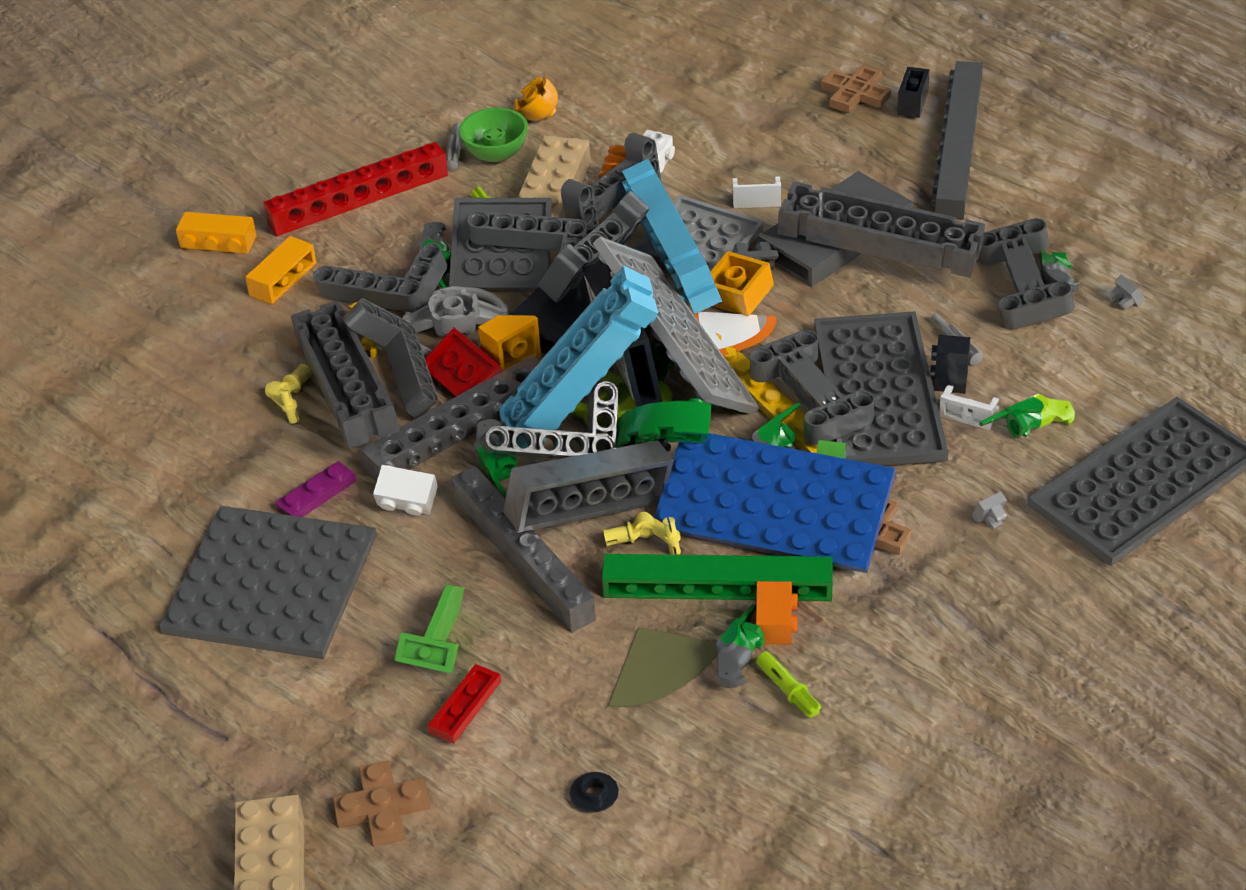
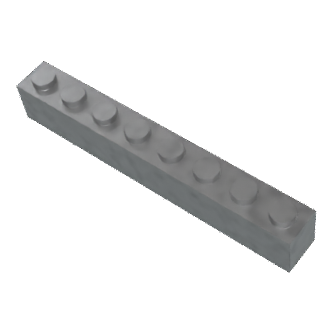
(524, 551)

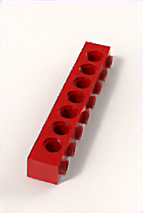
(355, 188)

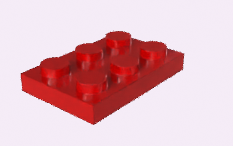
(460, 363)

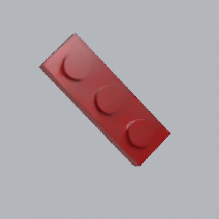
(464, 703)

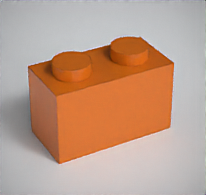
(775, 610)

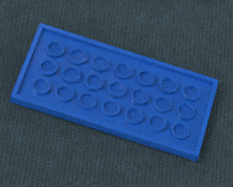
(777, 500)

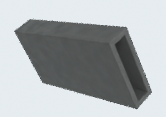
(815, 261)

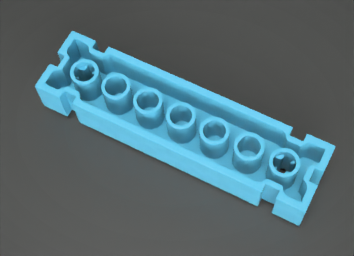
(672, 239)
(582, 355)

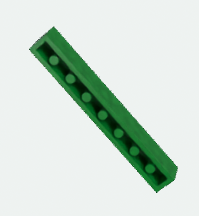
(713, 576)

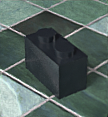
(913, 92)
(951, 363)

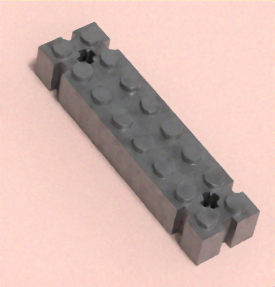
(881, 229)
(345, 374)

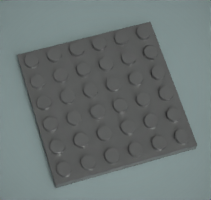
(270, 582)

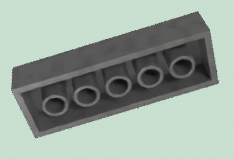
(586, 485)

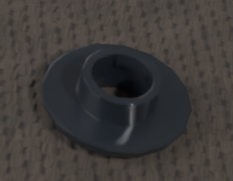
(594, 802)

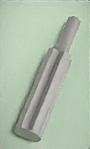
(453, 149)
(975, 355)

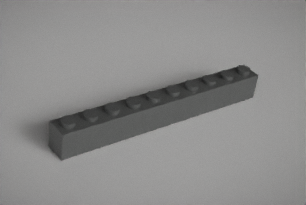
(957, 140)

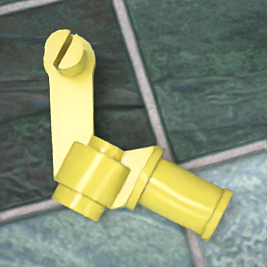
(281, 391)
(645, 527)

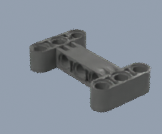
(602, 196)
(569, 262)
(1032, 299)
(829, 411)

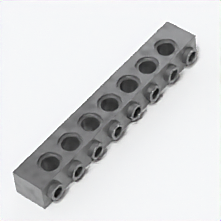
(446, 423)

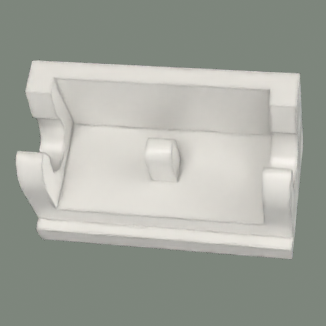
(757, 195)
(965, 409)

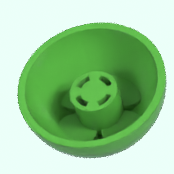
(493, 133)

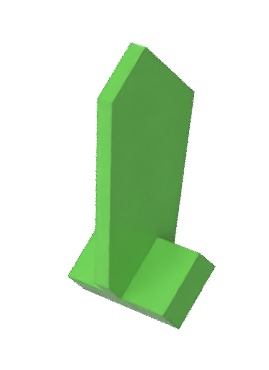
(432, 649)

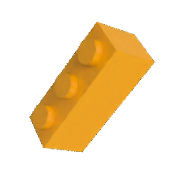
(216, 232)
(280, 270)

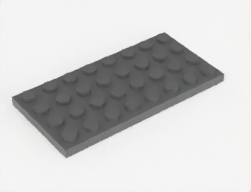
(889, 361)
(1142, 480)

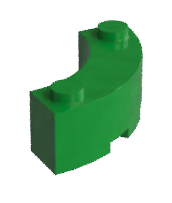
(671, 420)

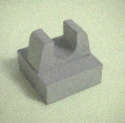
(1128, 290)
(991, 510)

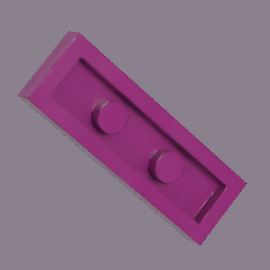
(316, 490)

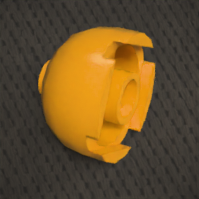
(537, 100)

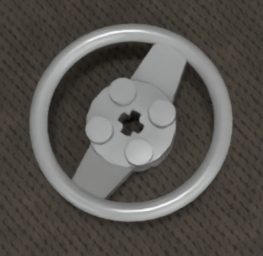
(456, 308)

